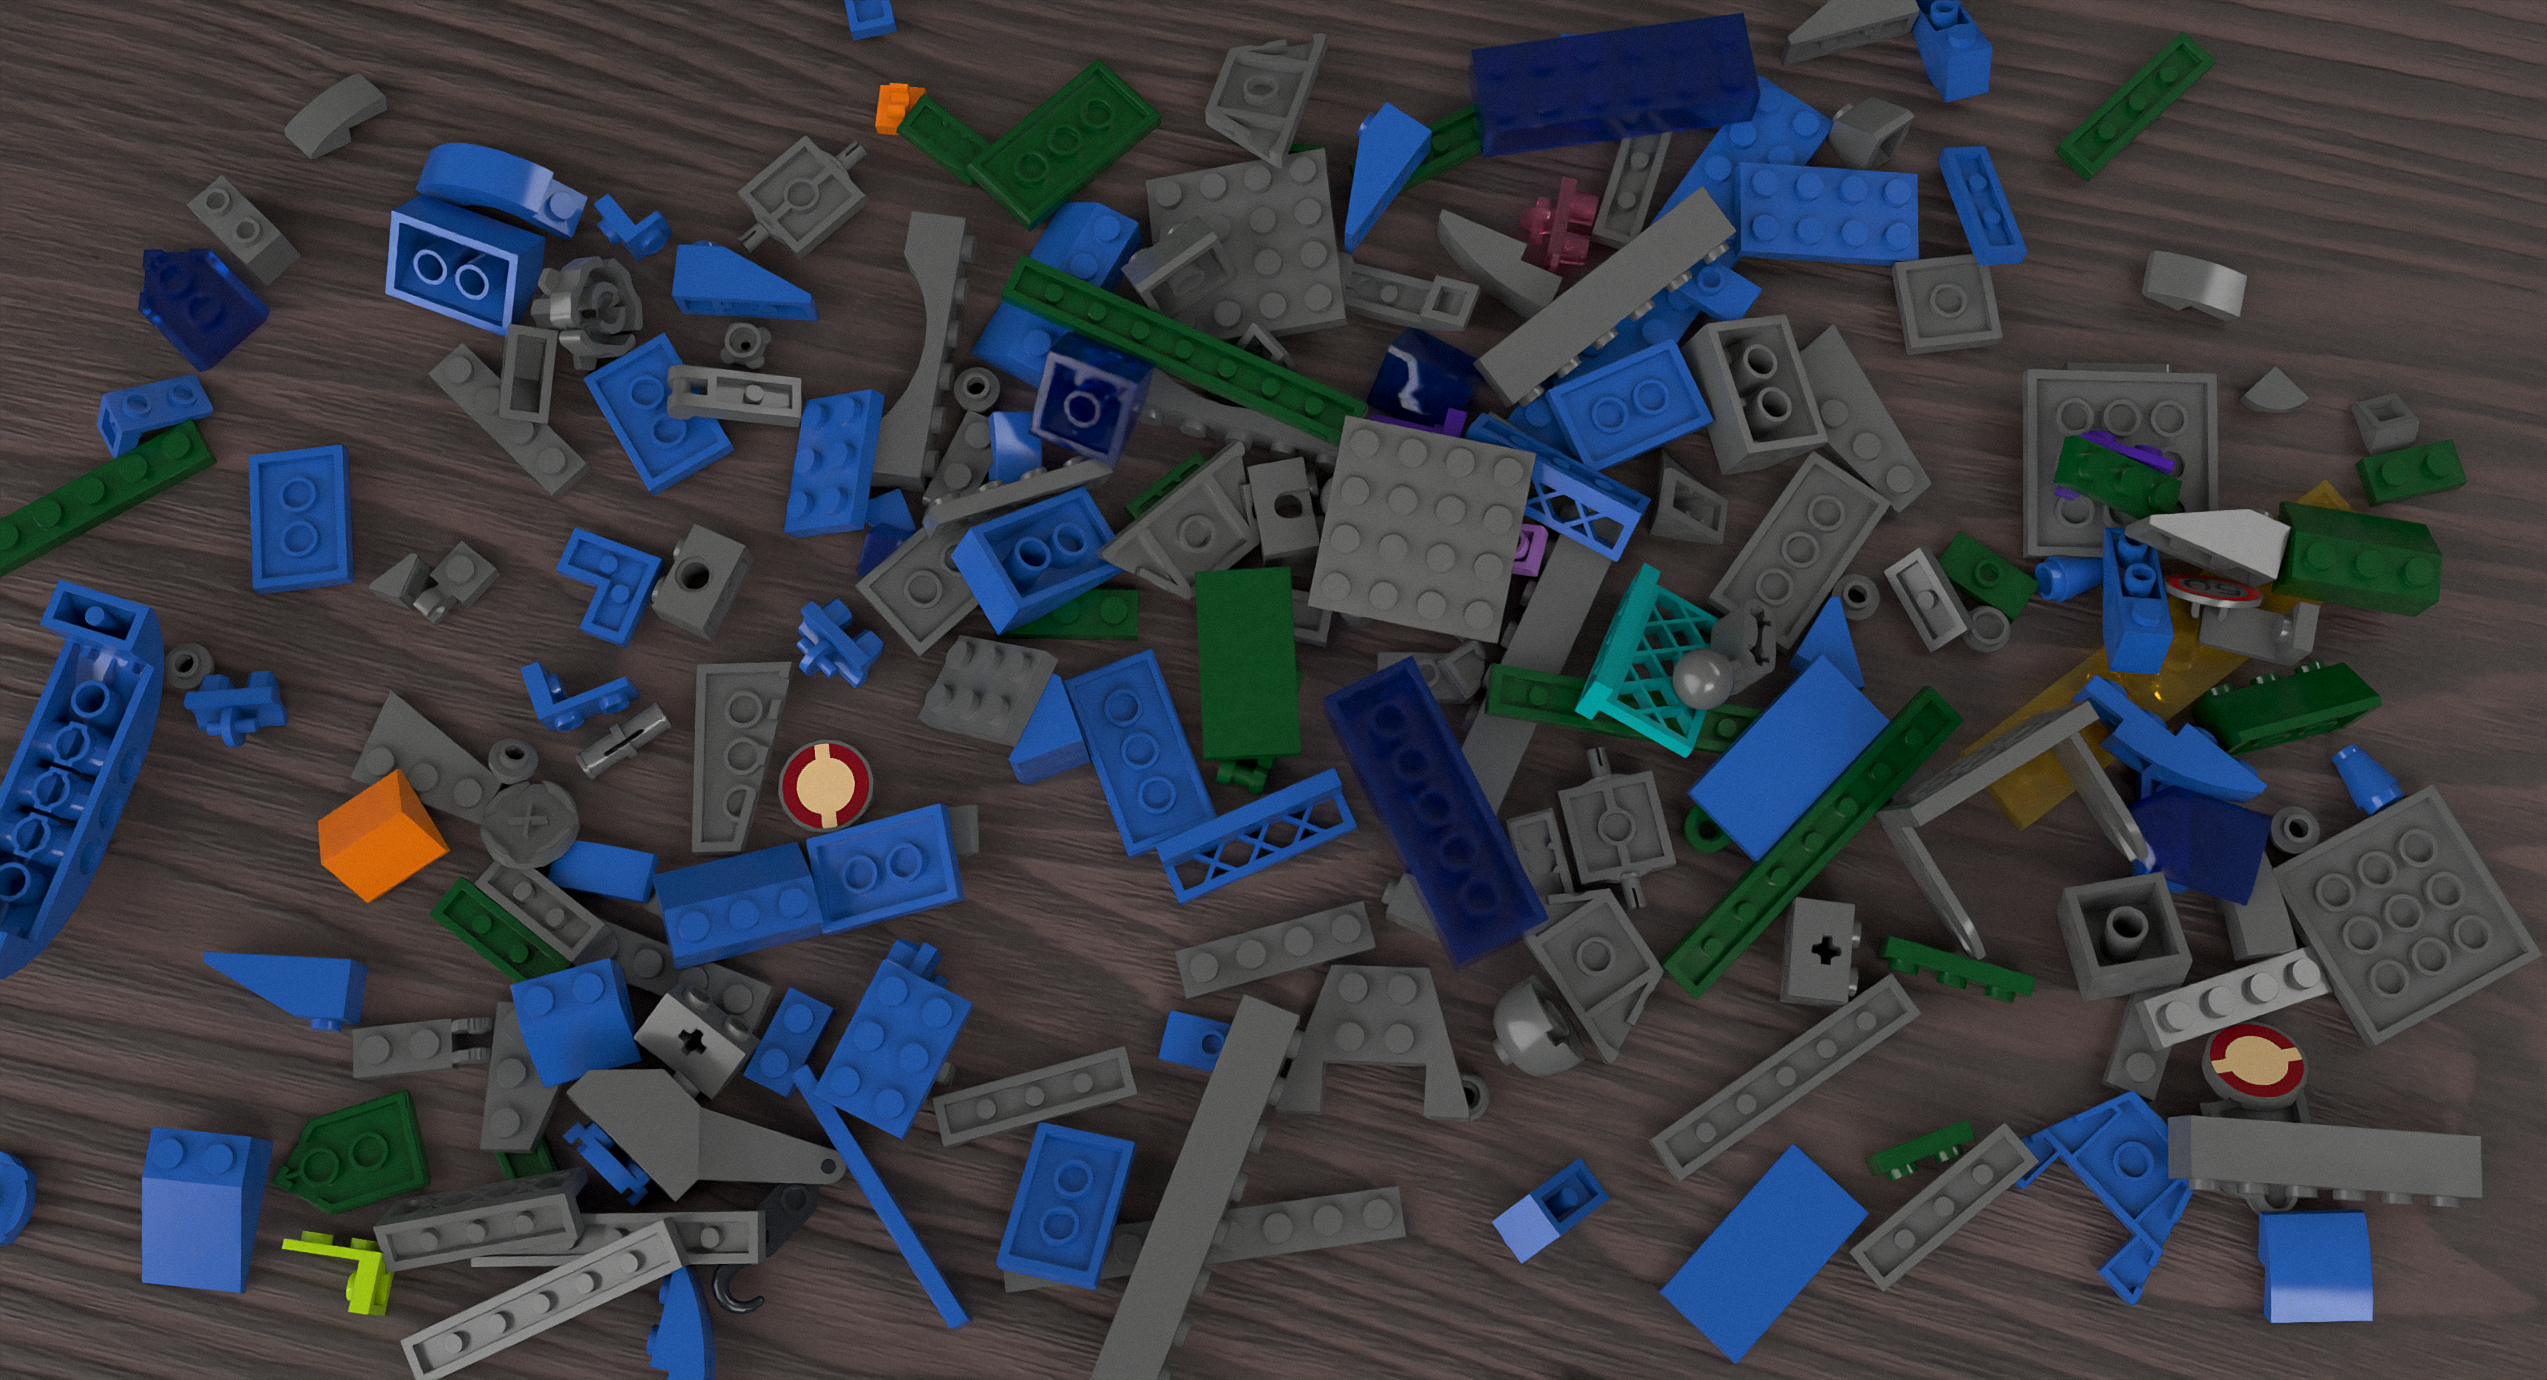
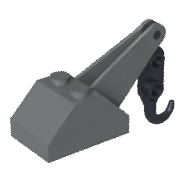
(682, 1143)

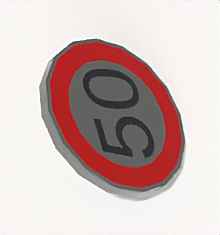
(2213, 592)

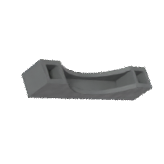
(937, 258)
(1200, 417)

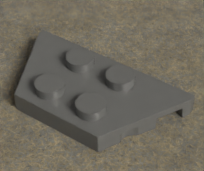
(1265, 95)
(1191, 529)
(1596, 964)

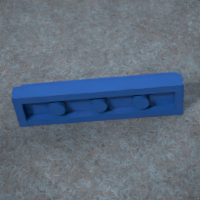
(1574, 480)
(1250, 819)

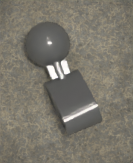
(1738, 656)

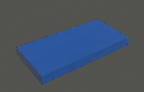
(1139, 751)
(1787, 757)
(1763, 1253)

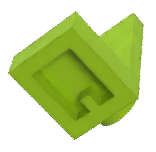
(369, 1284)

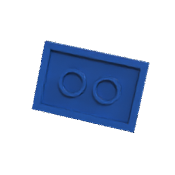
(634, 401)
(1629, 407)
(834, 464)
(301, 519)
(885, 869)
(893, 1049)
(1067, 1205)

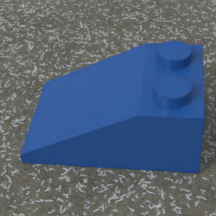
(1035, 558)
(201, 1207)

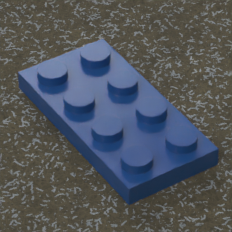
(1825, 214)

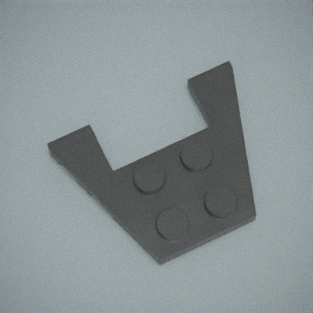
(1377, 1020)

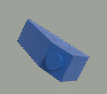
(1386, 158)
(723, 283)
(309, 988)

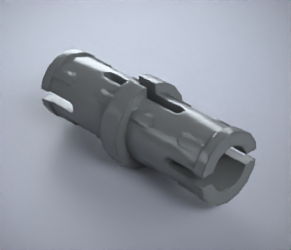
(596, 759)

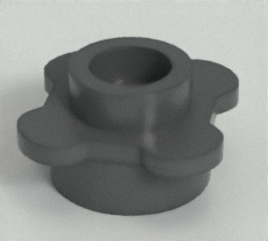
(741, 333)

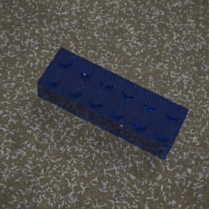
(1613, 85)
(1434, 813)

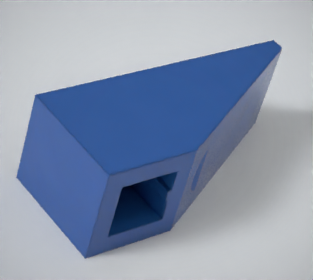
(1952, 49)
(2134, 605)

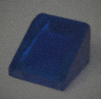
(878, 545)

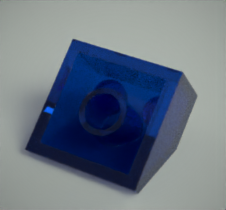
(1090, 398)

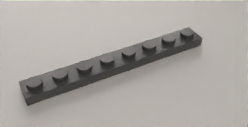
(1265, 1232)

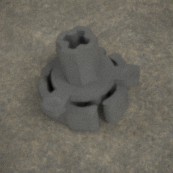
(584, 312)

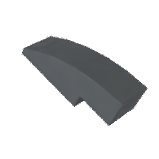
(1498, 265)
(2263, 924)

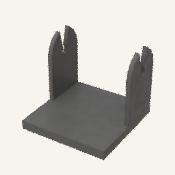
(2046, 729)

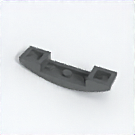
(1406, 299)

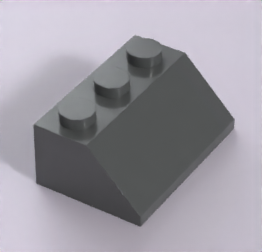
(1754, 392)

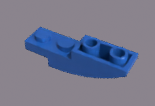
(2179, 758)
(685, 1333)

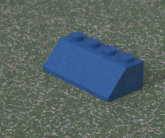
(1081, 241)

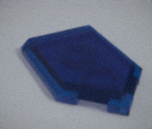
(198, 304)
(2202, 841)

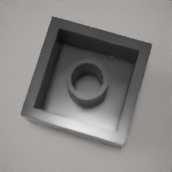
(2123, 936)

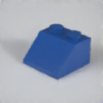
(577, 1021)

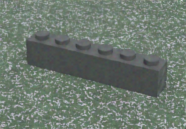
(1604, 298)
(2324, 1158)

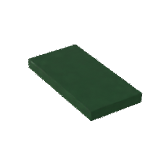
(1064, 144)
(1247, 664)

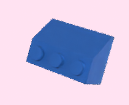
(462, 263)
(737, 905)

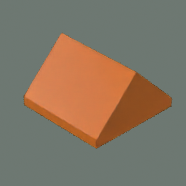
(379, 838)

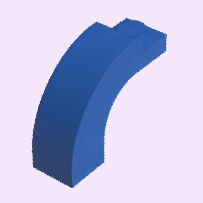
(496, 179)

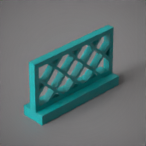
(1632, 620)

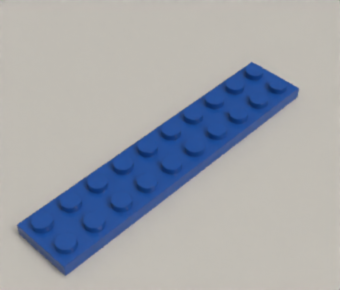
(1780, 133)

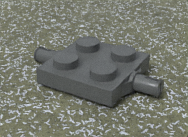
(802, 197)
(1616, 828)

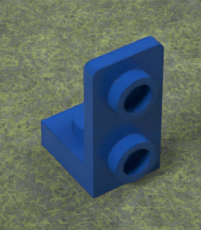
(148, 407)
(548, 692)

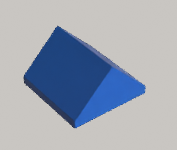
(1050, 739)

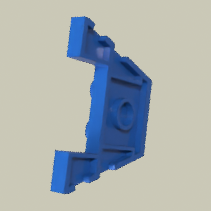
(2123, 1160)

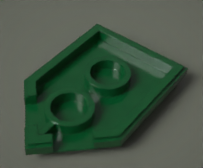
(358, 1155)

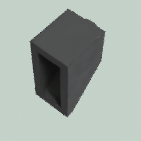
(1869, 133)
(527, 373)

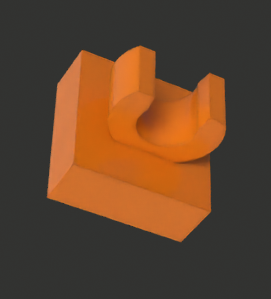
(894, 105)

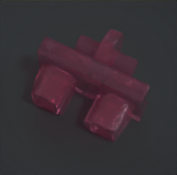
(1571, 207)

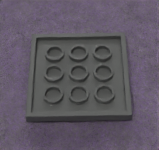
(1276, 235)
(2138, 408)
(1421, 529)
(2402, 916)

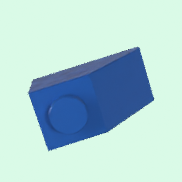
(1550, 1210)

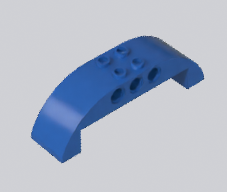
(75, 763)

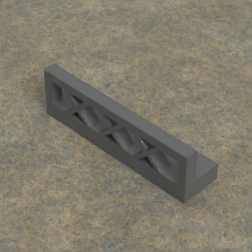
(482, 1220)

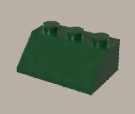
(2358, 560)
(2285, 708)

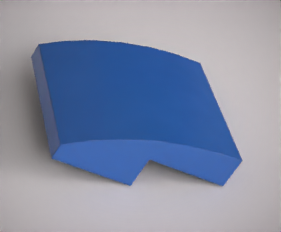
(2316, 1265)

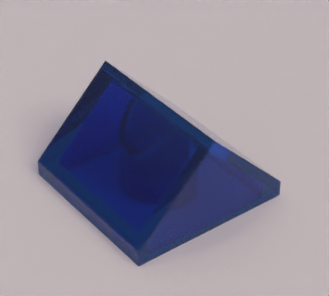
(1424, 379)

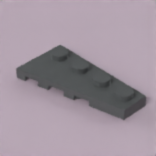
(734, 740)

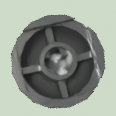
(1535, 1031)

